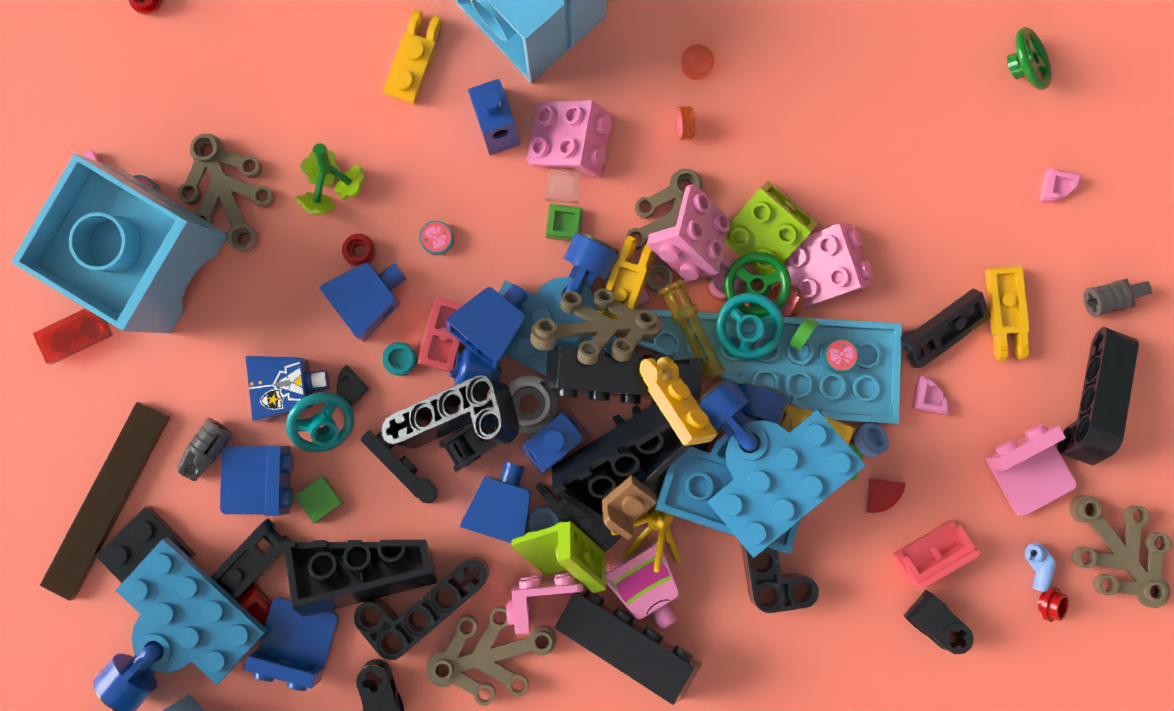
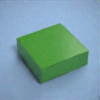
(563, 222)
(318, 499)

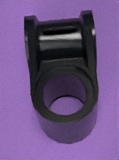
(469, 444)
(936, 621)
(378, 696)

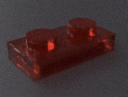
(71, 335)

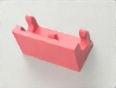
(438, 345)
(936, 555)

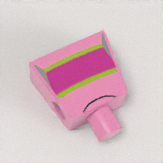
(642, 588)

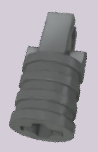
(1114, 296)
(203, 449)

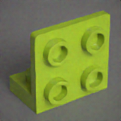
(769, 225)
(564, 549)

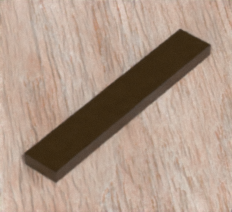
(104, 501)

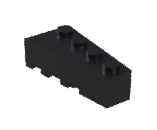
(611, 376)
(637, 447)
(352, 572)
(628, 647)

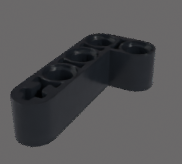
(1103, 399)
(446, 418)
(781, 584)
(429, 603)

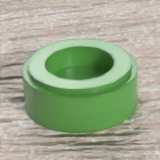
(803, 333)

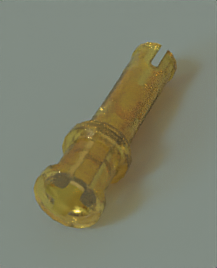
(711, 367)

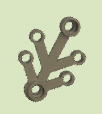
(223, 186)
(664, 222)
(641, 325)
(1124, 554)
(485, 658)

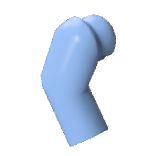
(1043, 565)

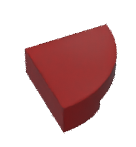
(883, 495)

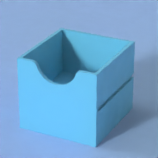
(534, 31)
(117, 246)

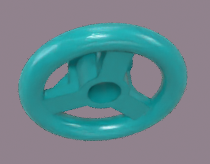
(744, 352)
(323, 437)

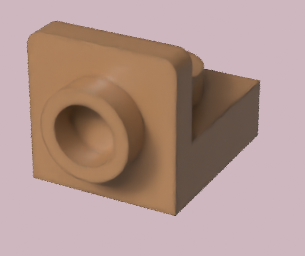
(626, 505)

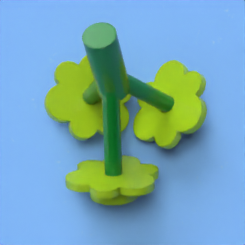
(321, 171)

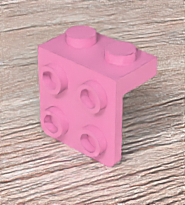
(570, 136)
(698, 239)
(829, 264)
(1032, 469)
(519, 606)

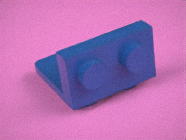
(256, 480)
(293, 646)

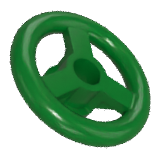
(1028, 58)
(781, 275)

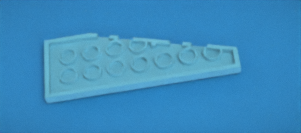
(859, 395)

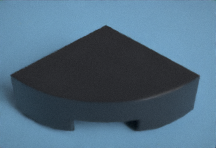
(351, 386)

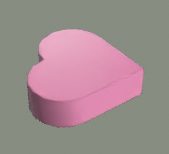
(716, 283)

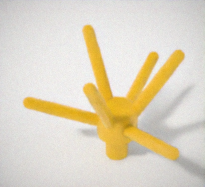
(660, 522)

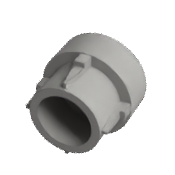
(547, 400)

